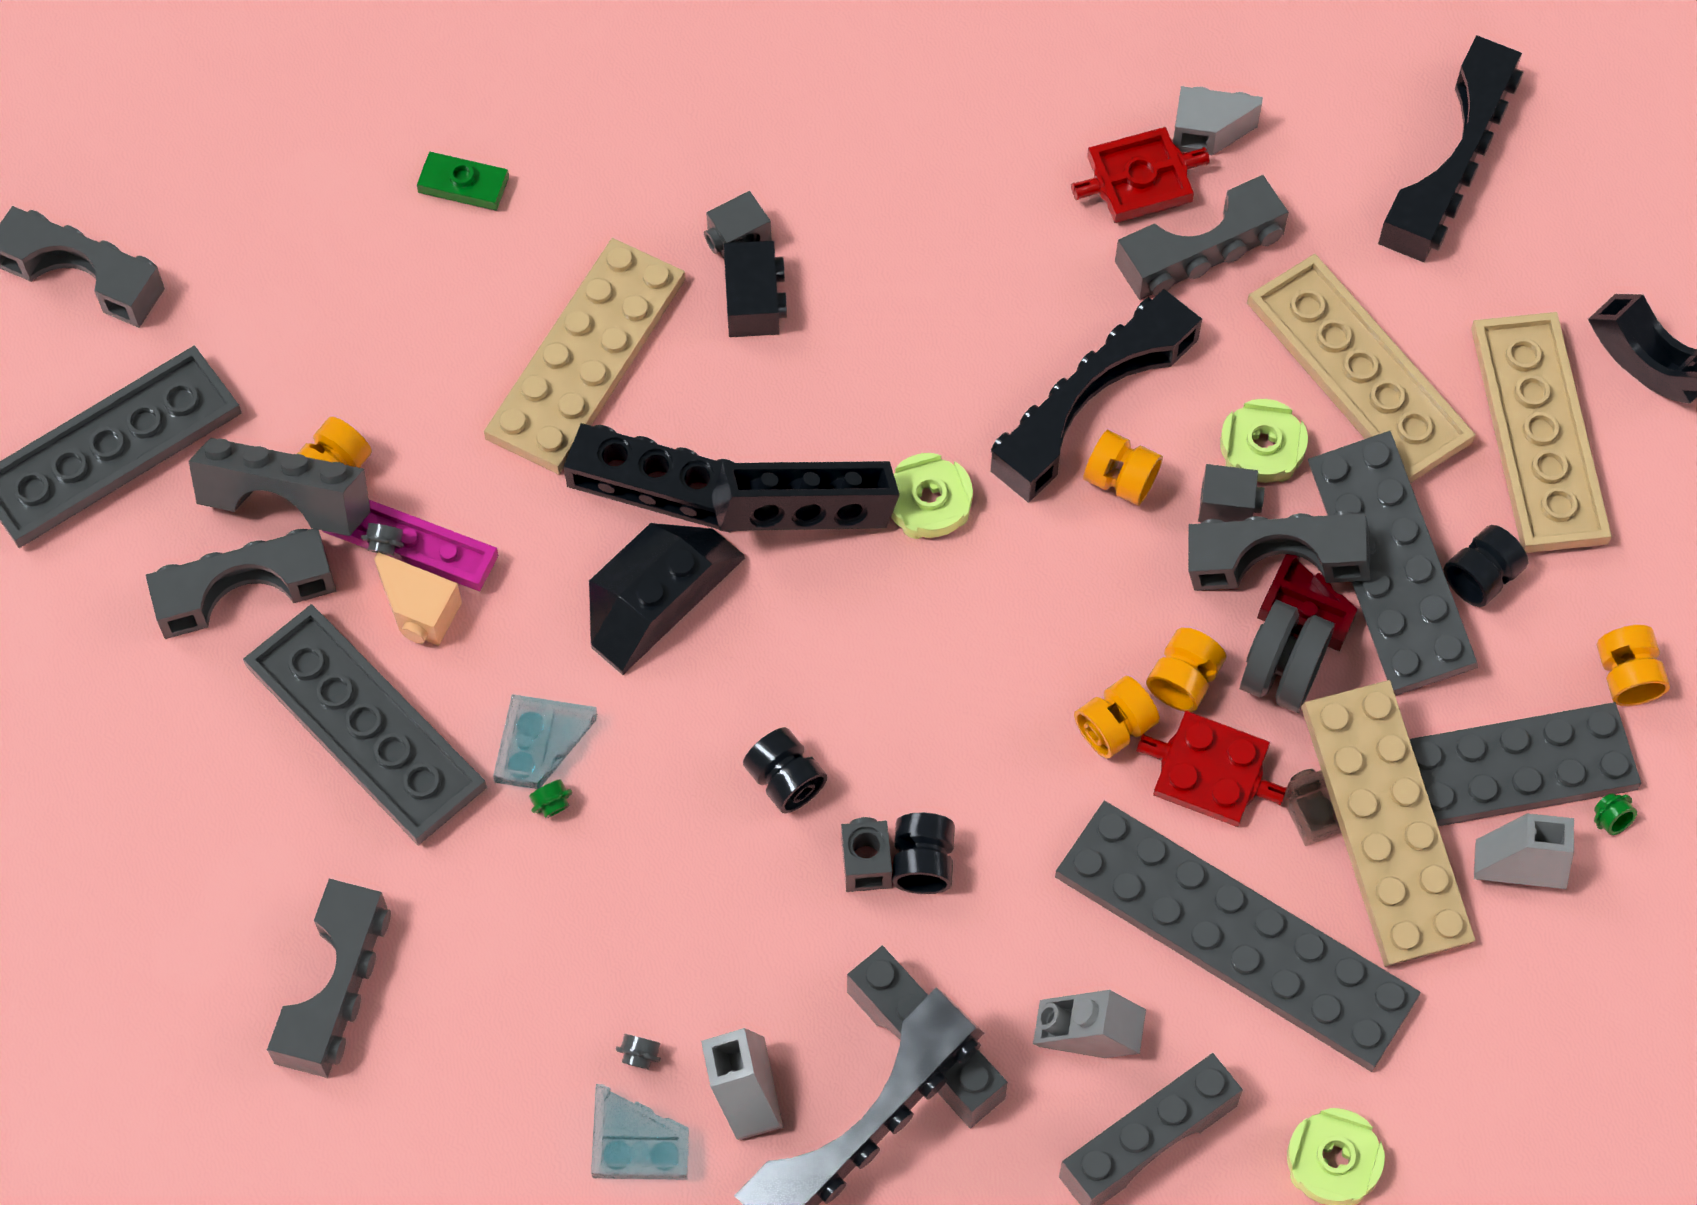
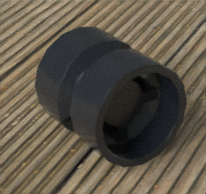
(1486, 565)
(780, 764)
(923, 850)

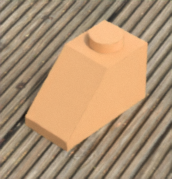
(419, 599)

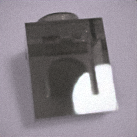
(1311, 806)

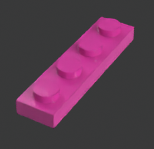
(431, 547)

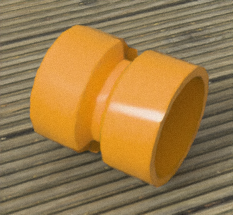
(338, 443)
(1136, 474)
(1633, 665)
(1184, 672)
(1112, 720)

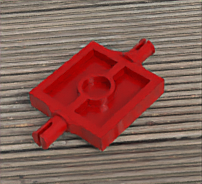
(1140, 174)
(1211, 768)

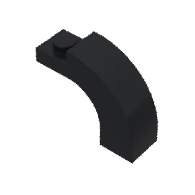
(1645, 348)

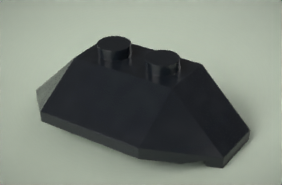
(654, 587)

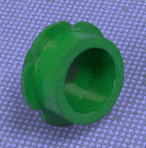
(550, 799)
(1614, 813)

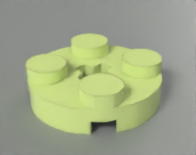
(1268, 418)
(948, 511)
(1359, 1144)

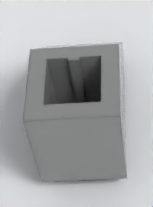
(1213, 118)
(1527, 852)
(1090, 1024)
(743, 1082)

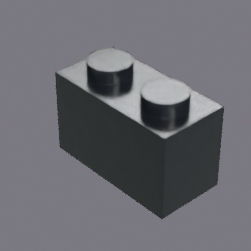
(752, 288)

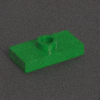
(462, 181)

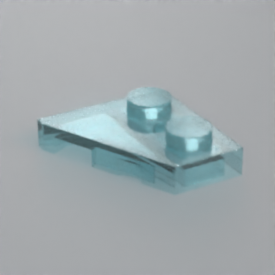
(539, 738)
(636, 1141)

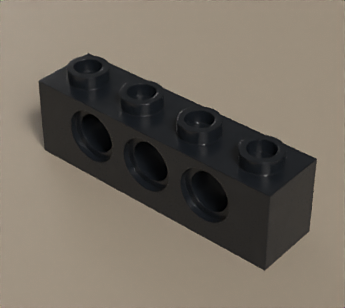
(629, 483)
(804, 495)

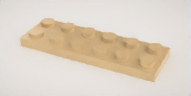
(584, 355)
(1359, 365)
(1540, 433)
(1387, 823)

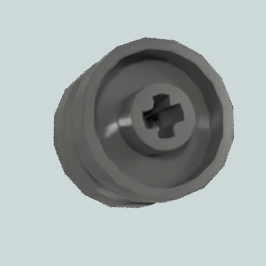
(1280, 653)

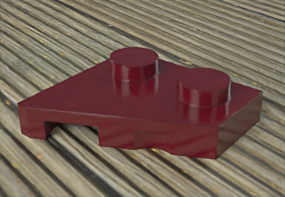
(1311, 596)

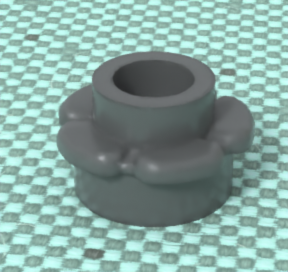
(383, 538)
(639, 1051)

